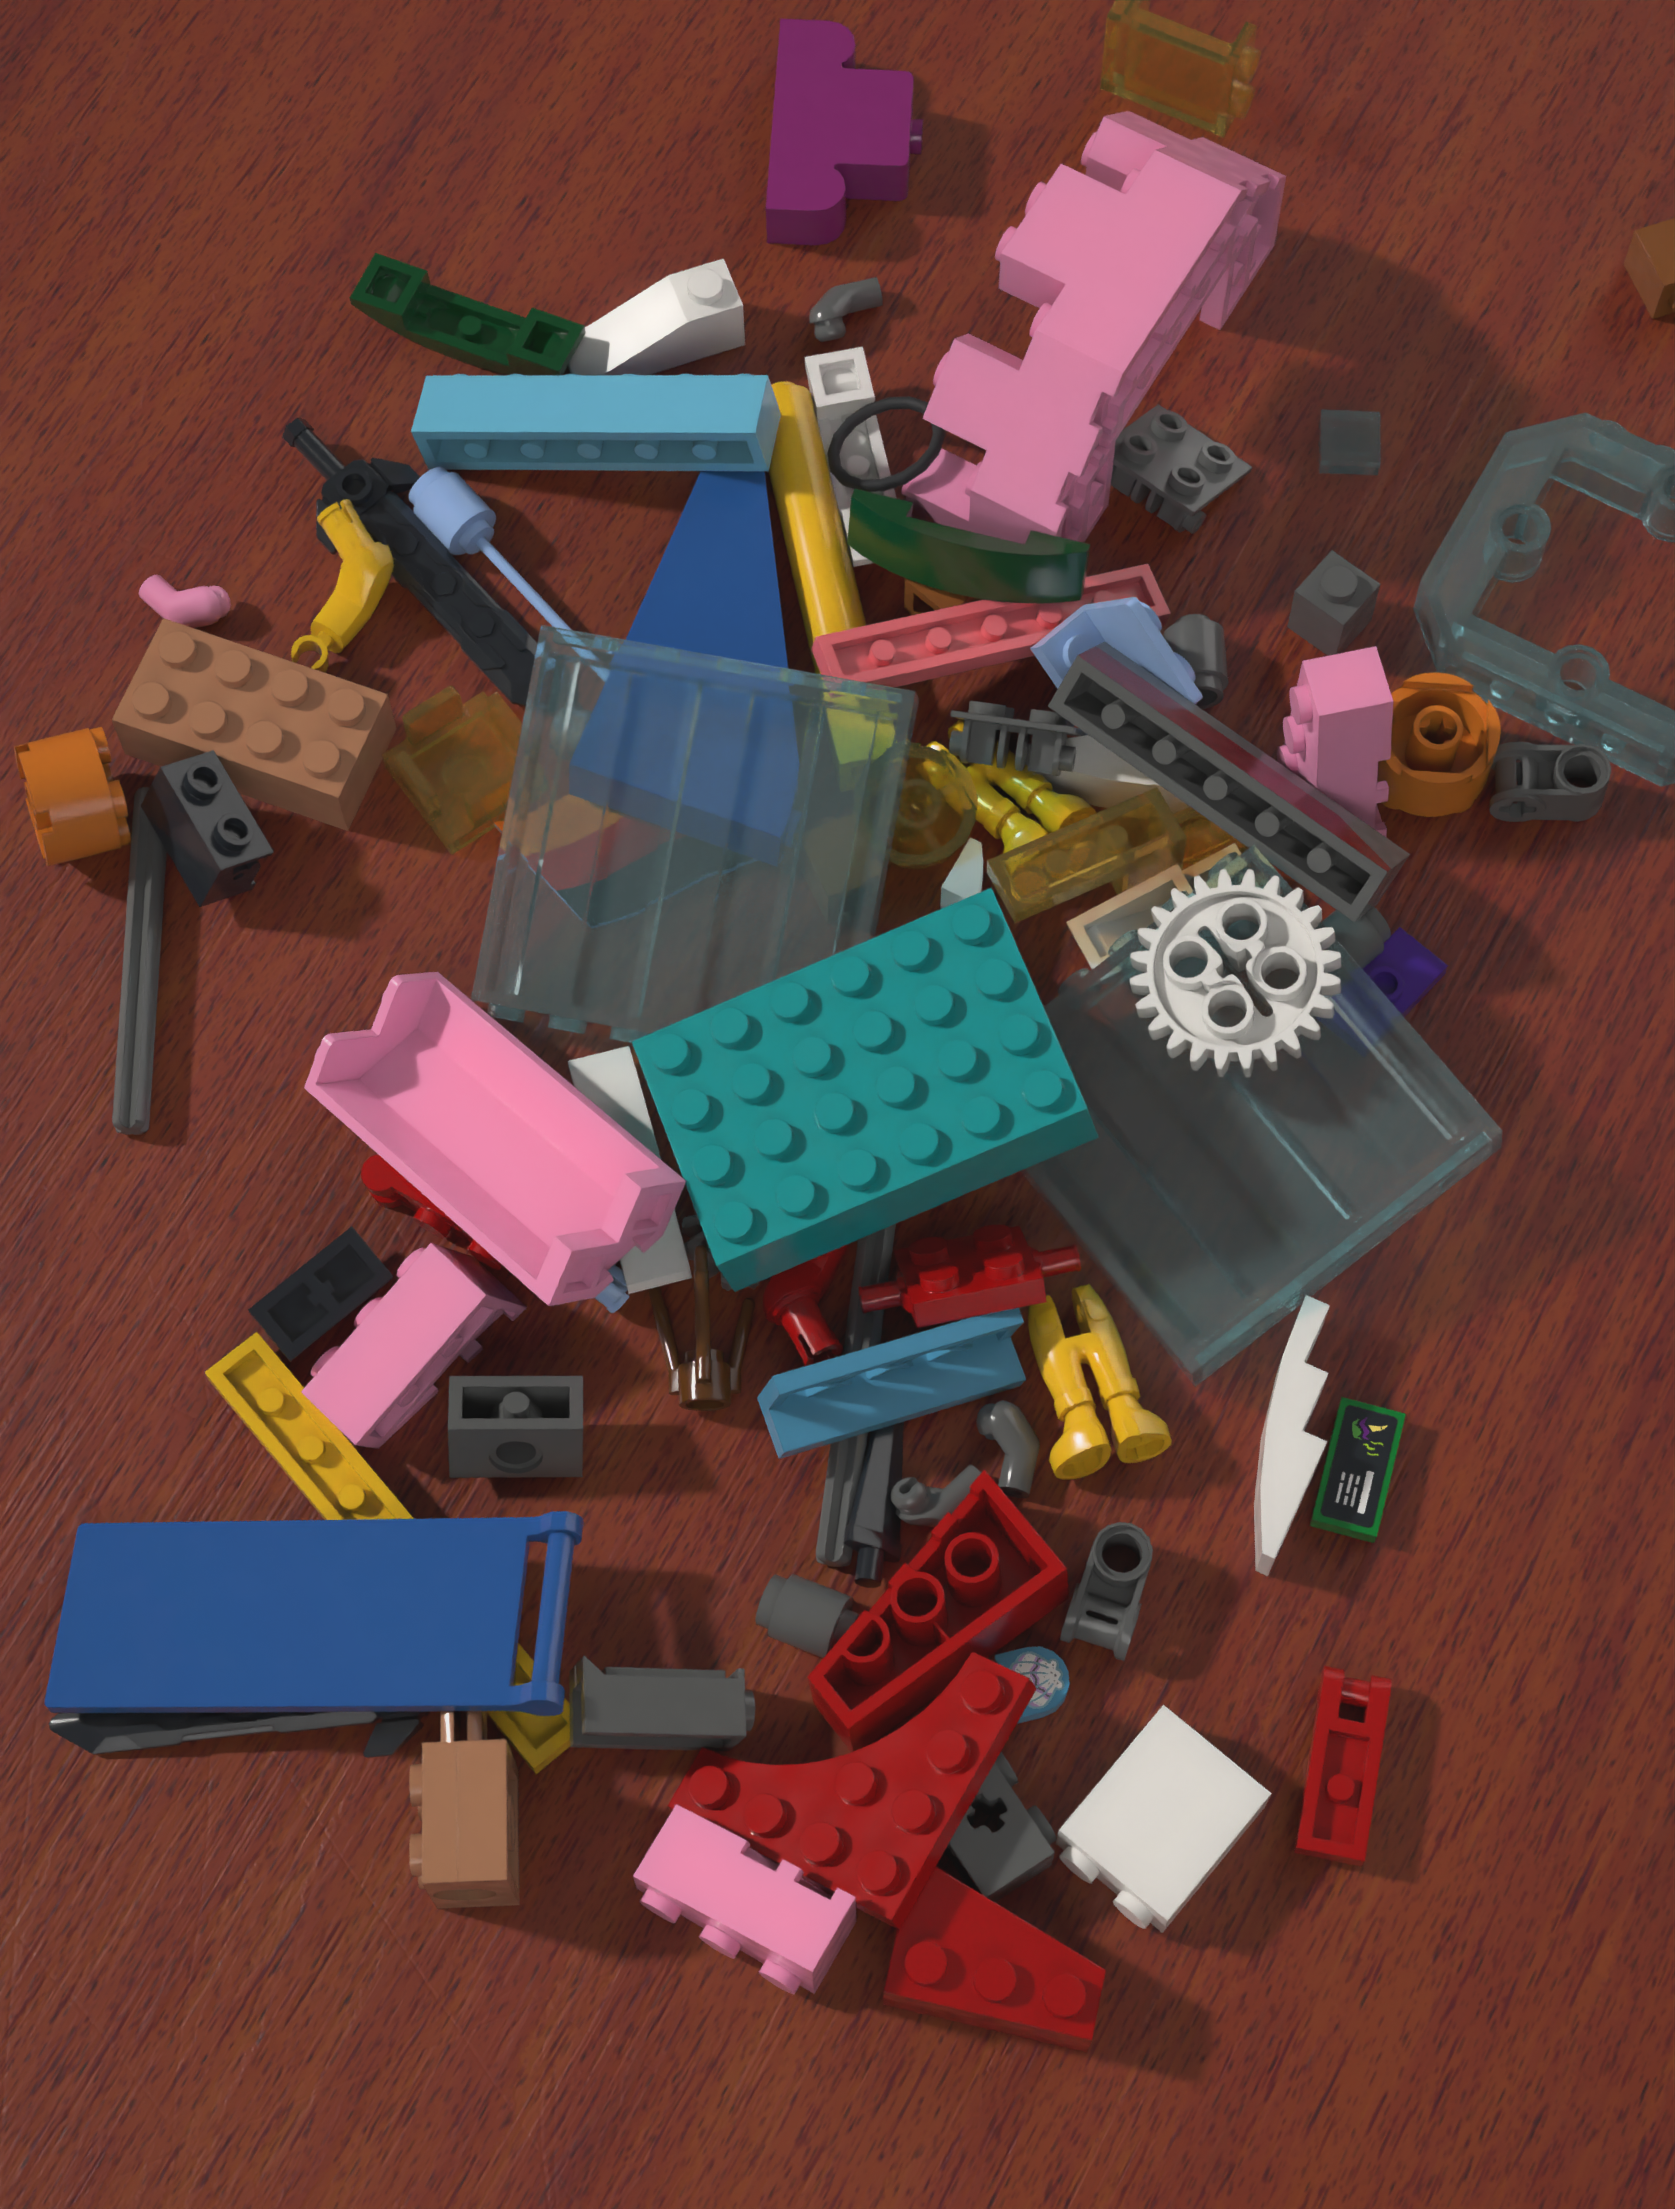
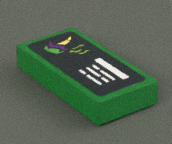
(1357, 1470)

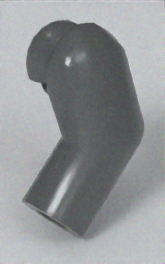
(841, 301)
(1017, 1440)
(928, 1505)

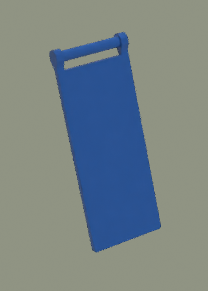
(310, 1616)

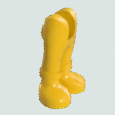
(1031, 793)
(1084, 1442)

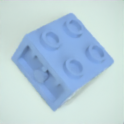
(1127, 627)

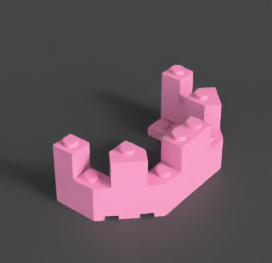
(1117, 279)

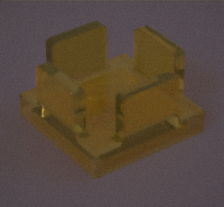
(457, 763)

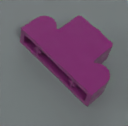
(833, 133)

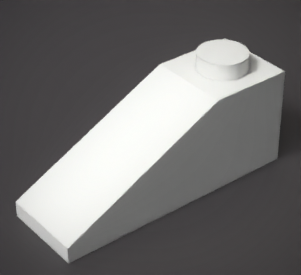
(665, 325)

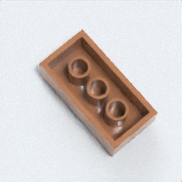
(273, 723)

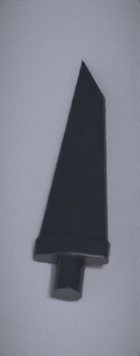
(873, 1522)

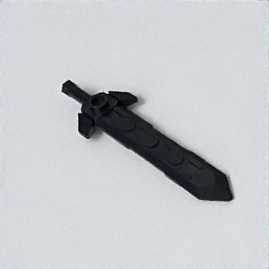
(421, 561)
(134, 1731)

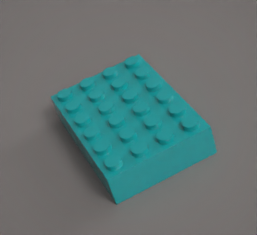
(863, 1090)

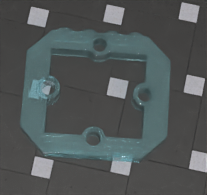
(1508, 670)

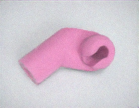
(189, 607)

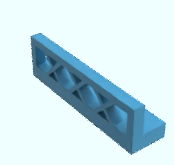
(892, 1382)

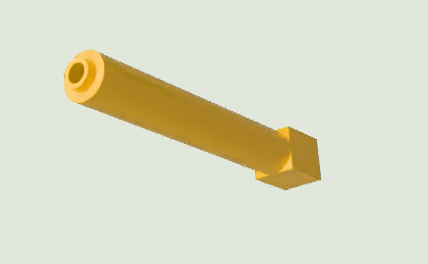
(811, 519)

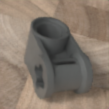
(1543, 782)
(1108, 1601)

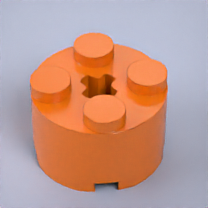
(1439, 745)
(73, 795)

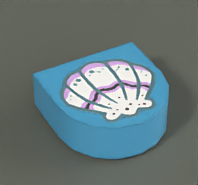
(1047, 1674)

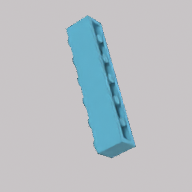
(597, 422)

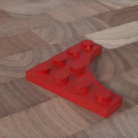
(878, 1813)

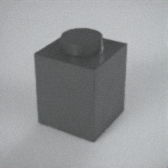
(1333, 604)

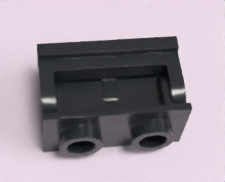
(206, 828)
(320, 1294)

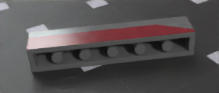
(1228, 780)

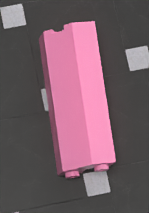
(496, 1138)

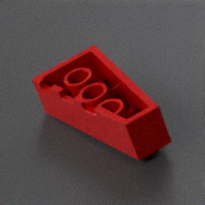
(963, 1593)

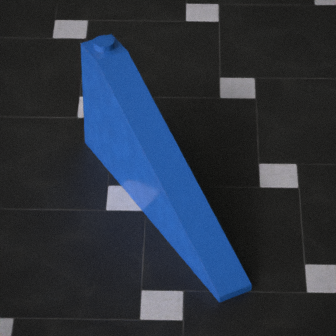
(718, 576)

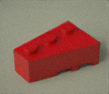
(990, 1969)

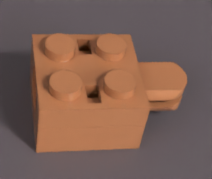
(467, 1817)

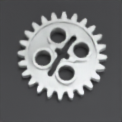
(1188, 1004)

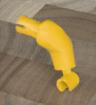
(359, 588)

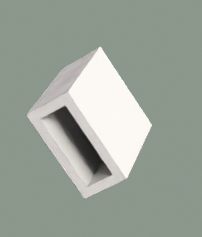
(1160, 1820)

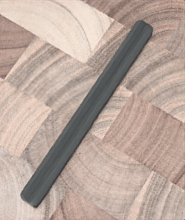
(139, 976)
(847, 1455)

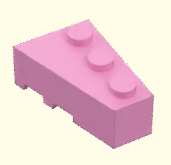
(1341, 730)
(407, 1343)
(744, 1901)

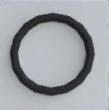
(893, 481)

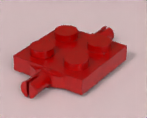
(968, 1276)

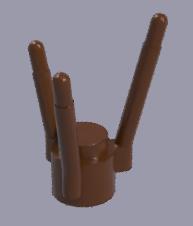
(704, 1378)

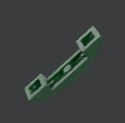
(463, 327)
(965, 561)

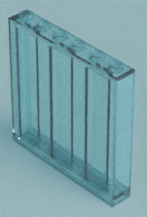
(684, 831)
(1236, 1191)

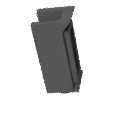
(658, 1708)

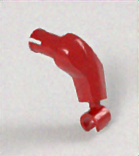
(793, 1301)

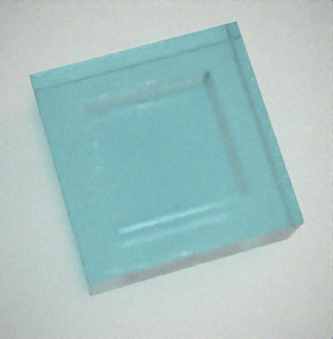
(1349, 442)

